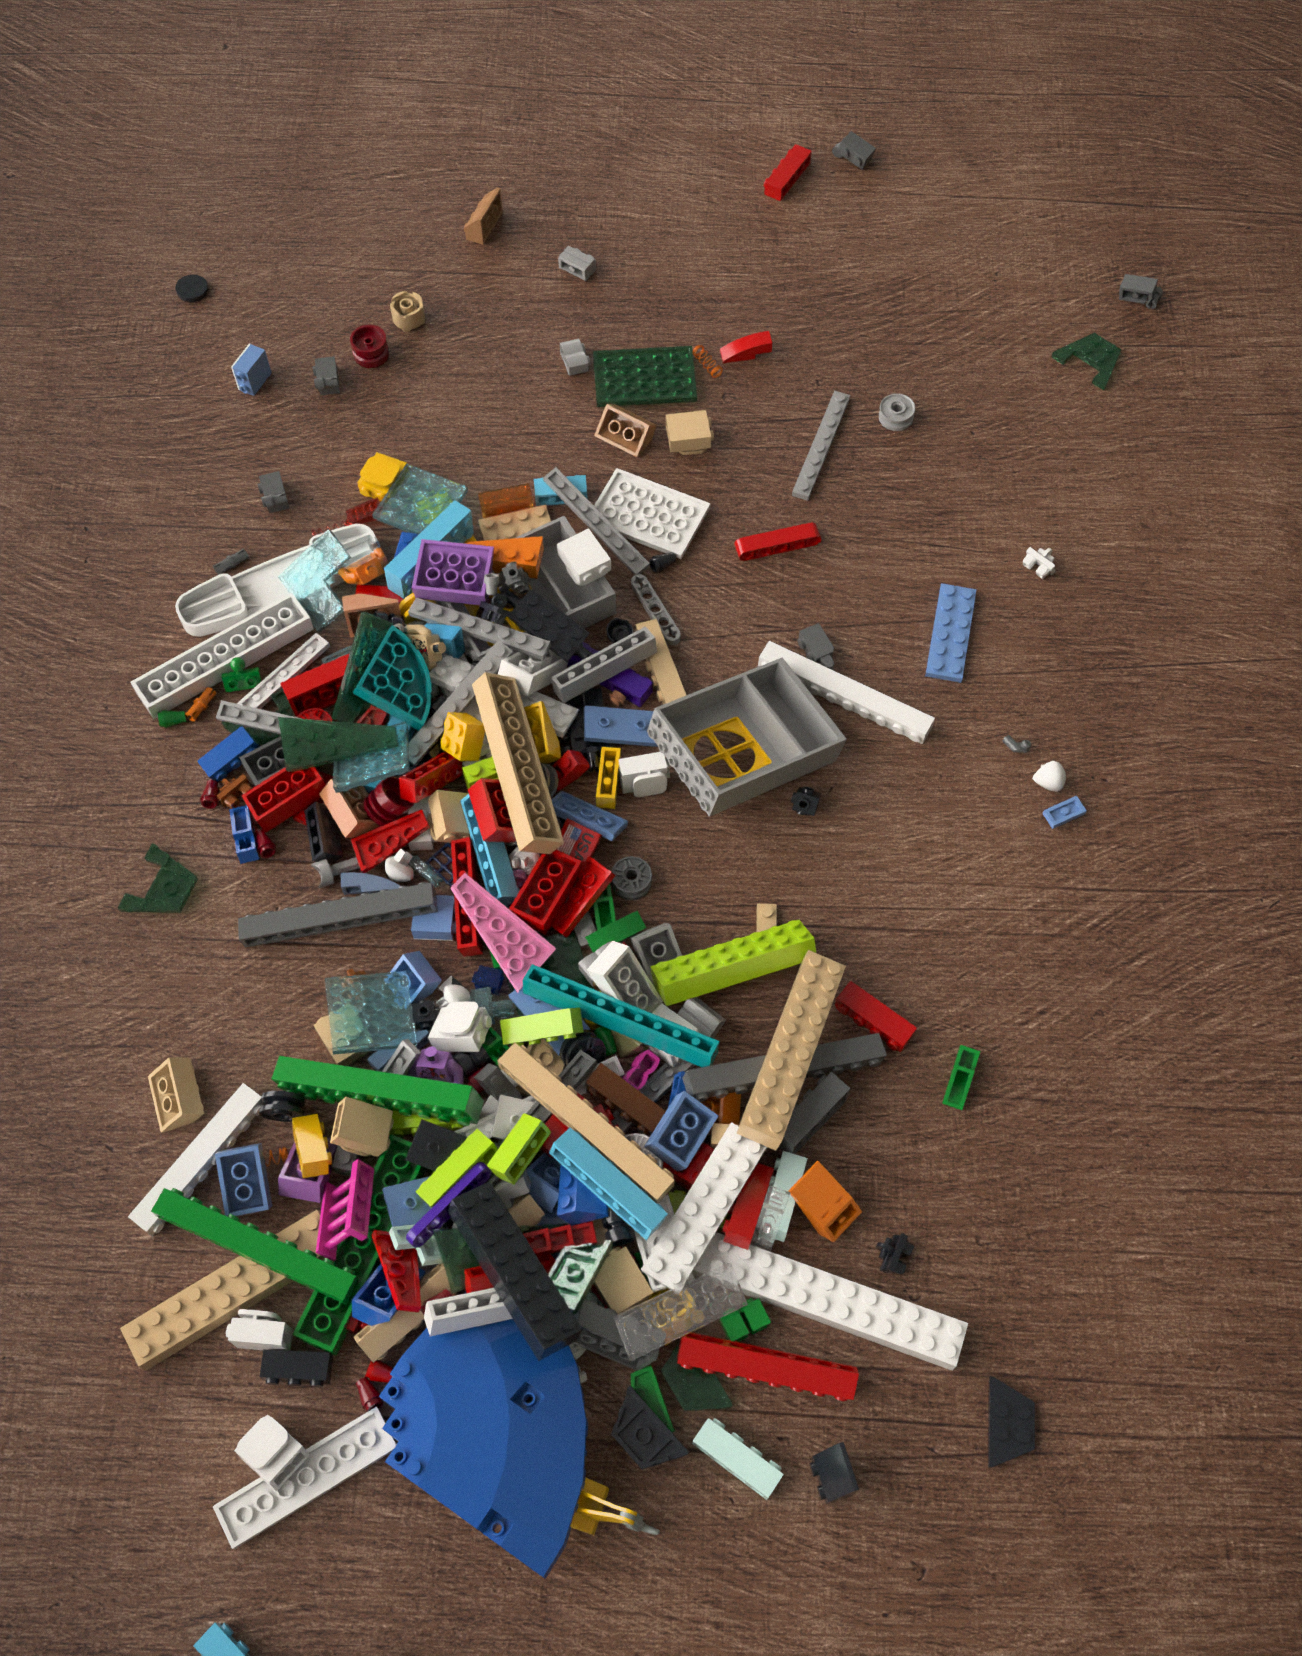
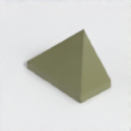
(627, 1046)

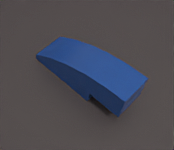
(243, 834)

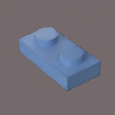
(1064, 812)

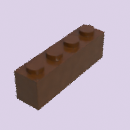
(625, 1099)

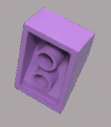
(295, 1186)

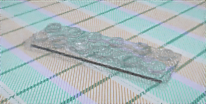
(680, 1311)

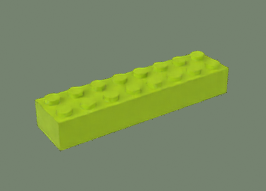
(732, 962)

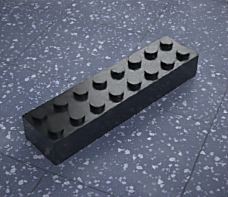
(514, 1271)

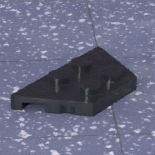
(1009, 1423)
(645, 1434)

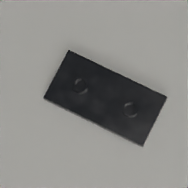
(433, 1145)

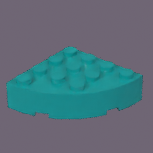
(398, 680)

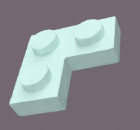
(427, 1253)

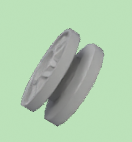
(896, 412)

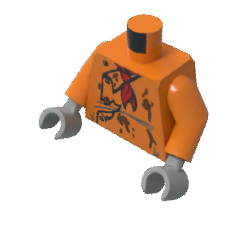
(366, 567)

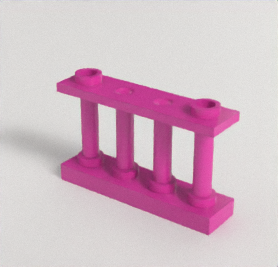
(357, 1214)

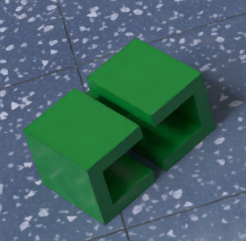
(754, 1316)

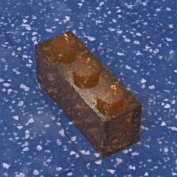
(505, 500)

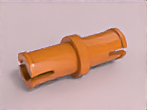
(200, 704)

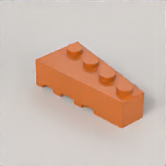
(524, 551)

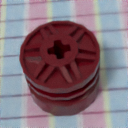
(384, 802)

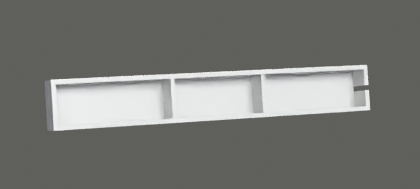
(839, 1302)

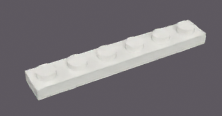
(288, 669)

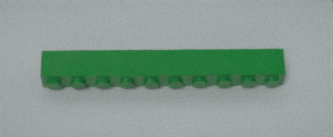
(255, 1245)

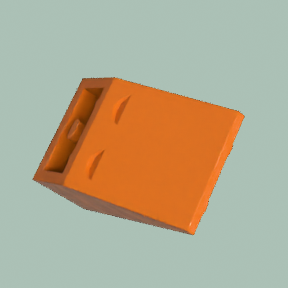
(824, 1202)

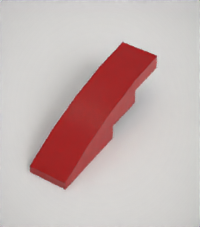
(553, 1240)

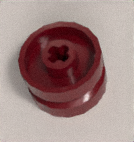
(369, 346)

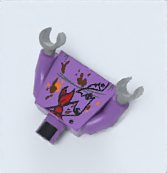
(437, 1066)

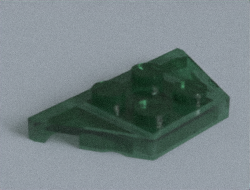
(577, 1270)
(694, 1387)

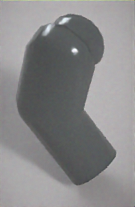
(1018, 747)

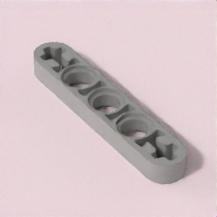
(654, 601)

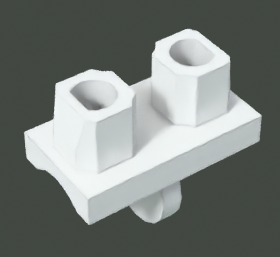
(1046, 566)

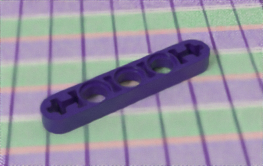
(422, 1230)

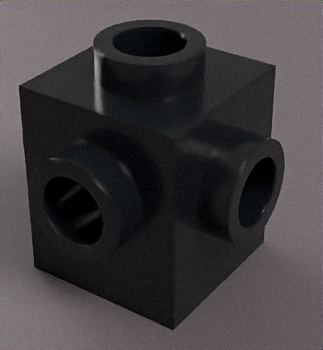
(805, 801)
(424, 1014)

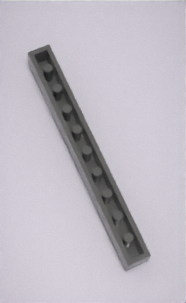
(337, 914)
(742, 1074)

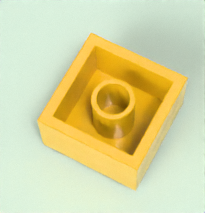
(463, 736)

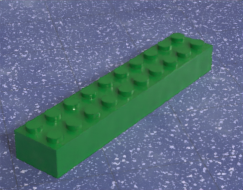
(386, 1090)
(324, 1318)

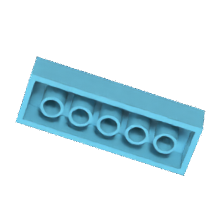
(450, 526)

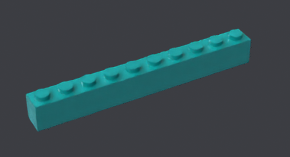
(621, 1017)

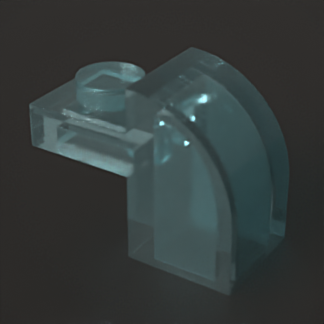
(484, 998)

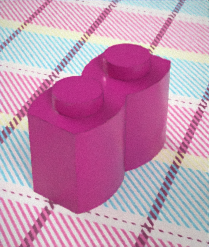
(641, 1067)

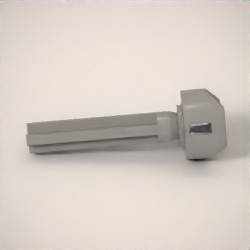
(328, 872)

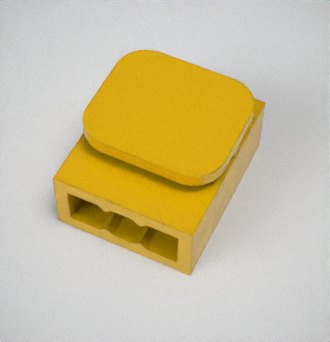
(379, 475)

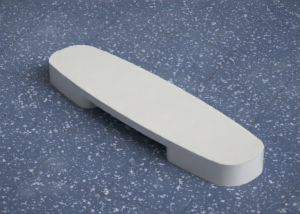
(230, 599)

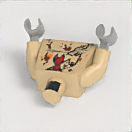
(425, 642)

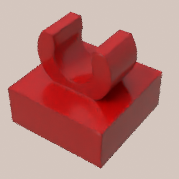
(354, 1325)

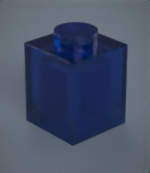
(488, 977)

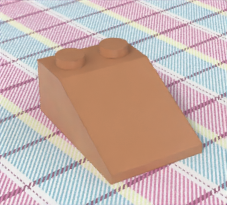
(358, 603)

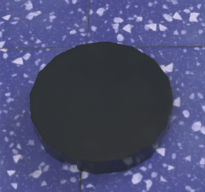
(191, 288)

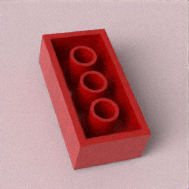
(316, 687)
(283, 795)
(546, 890)

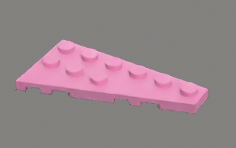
(505, 934)

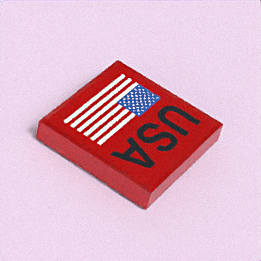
(579, 841)

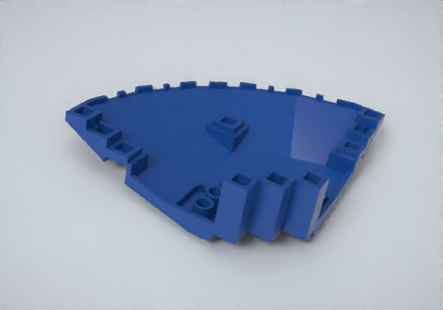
(481, 1445)

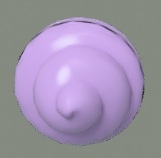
(520, 877)

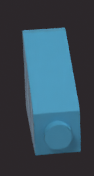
(451, 636)

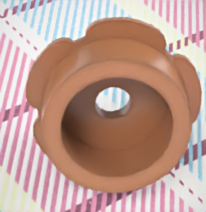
(617, 698)

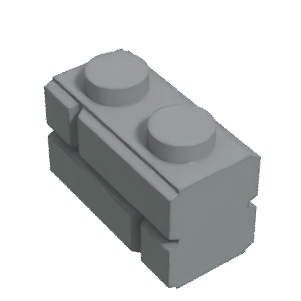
(577, 263)
(702, 1017)

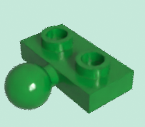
(240, 678)

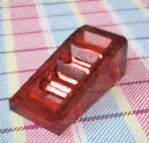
(366, 517)

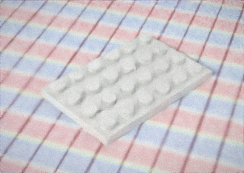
(651, 512)

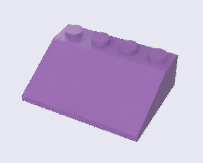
(452, 572)

